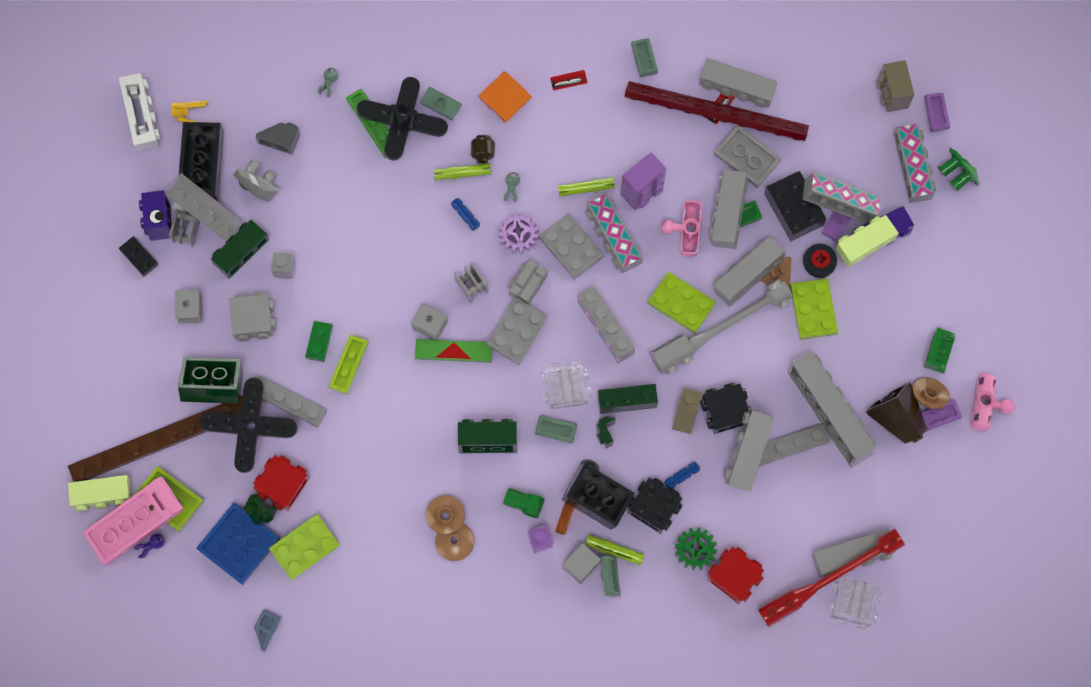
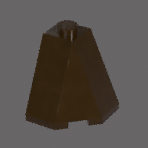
(900, 414)

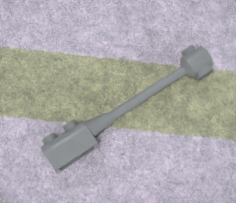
(681, 348)

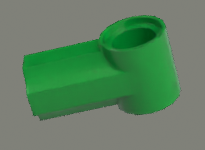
(527, 503)

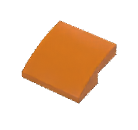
(504, 96)

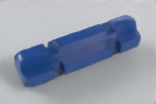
(465, 214)
(682, 475)

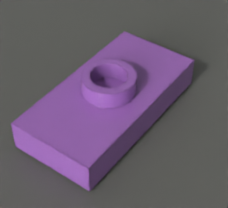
(937, 112)
(836, 226)
(939, 417)

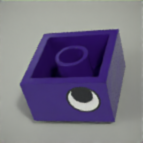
(156, 215)

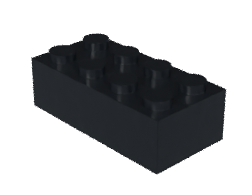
(202, 155)

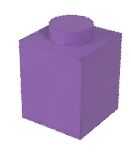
(540, 539)

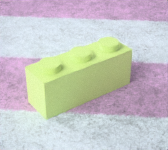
(866, 240)
(99, 492)

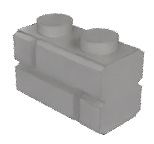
(527, 282)

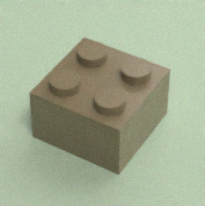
(895, 86)

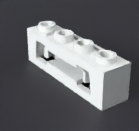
(133, 84)

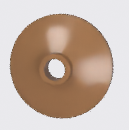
(931, 393)
(442, 505)
(456, 551)

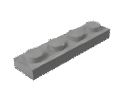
(292, 403)
(794, 444)

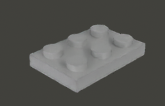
(748, 155)
(571, 246)
(516, 330)

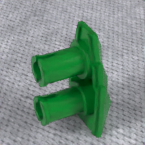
(969, 172)

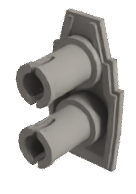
(258, 186)

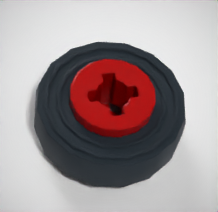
(817, 267)

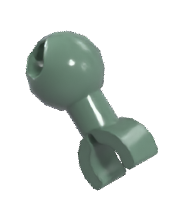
(329, 78)
(512, 182)

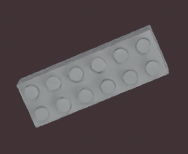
(831, 409)

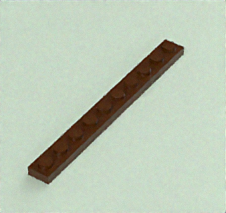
(145, 445)

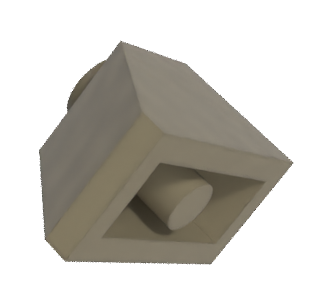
(687, 411)

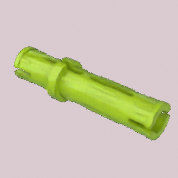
(463, 171)
(587, 186)
(614, 549)

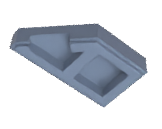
(265, 628)

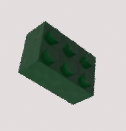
(210, 380)
(487, 436)

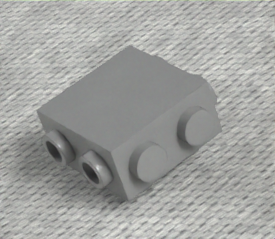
(252, 316)

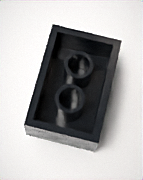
(793, 212)
(598, 496)

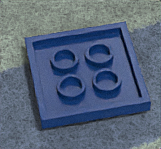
(237, 544)

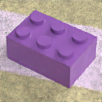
(643, 181)

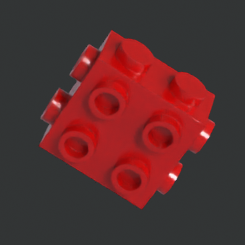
(280, 482)
(736, 574)

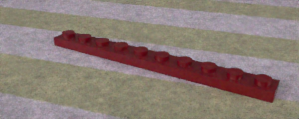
(717, 111)

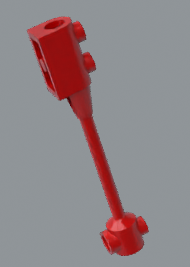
(794, 599)

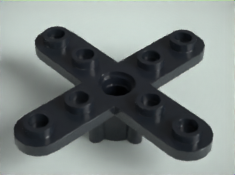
(402, 124)
(249, 414)

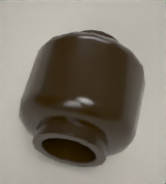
(482, 148)

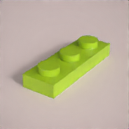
(348, 364)

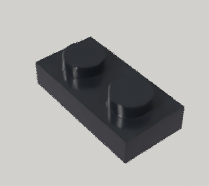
(138, 256)

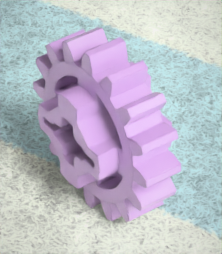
(510, 233)

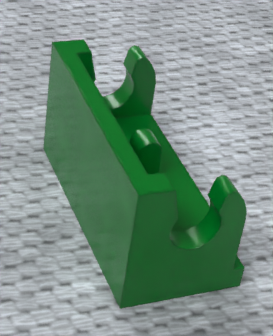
(939, 350)

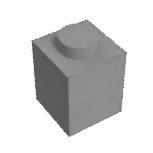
(282, 265)

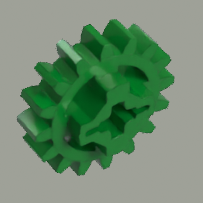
(687, 548)

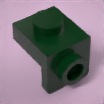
(603, 434)
(258, 511)

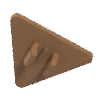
(782, 271)

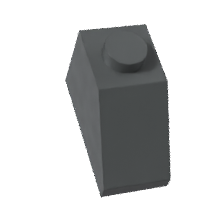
(280, 137)

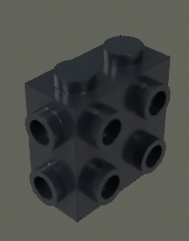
(725, 407)
(655, 505)

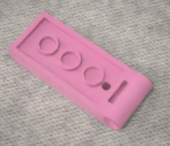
(133, 521)

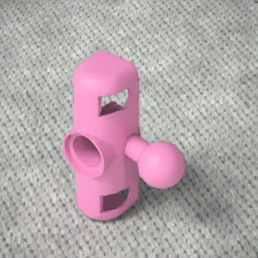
(688, 239)
(987, 392)

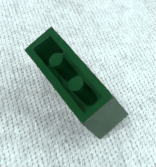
(239, 248)
(627, 399)

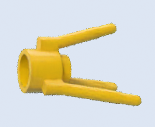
(181, 109)

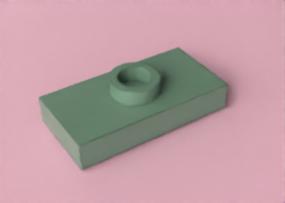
(644, 57)
(440, 103)
(556, 429)
(610, 576)

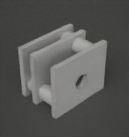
(181, 221)
(469, 275)
(188, 306)
(429, 322)
(581, 563)

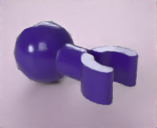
(154, 542)

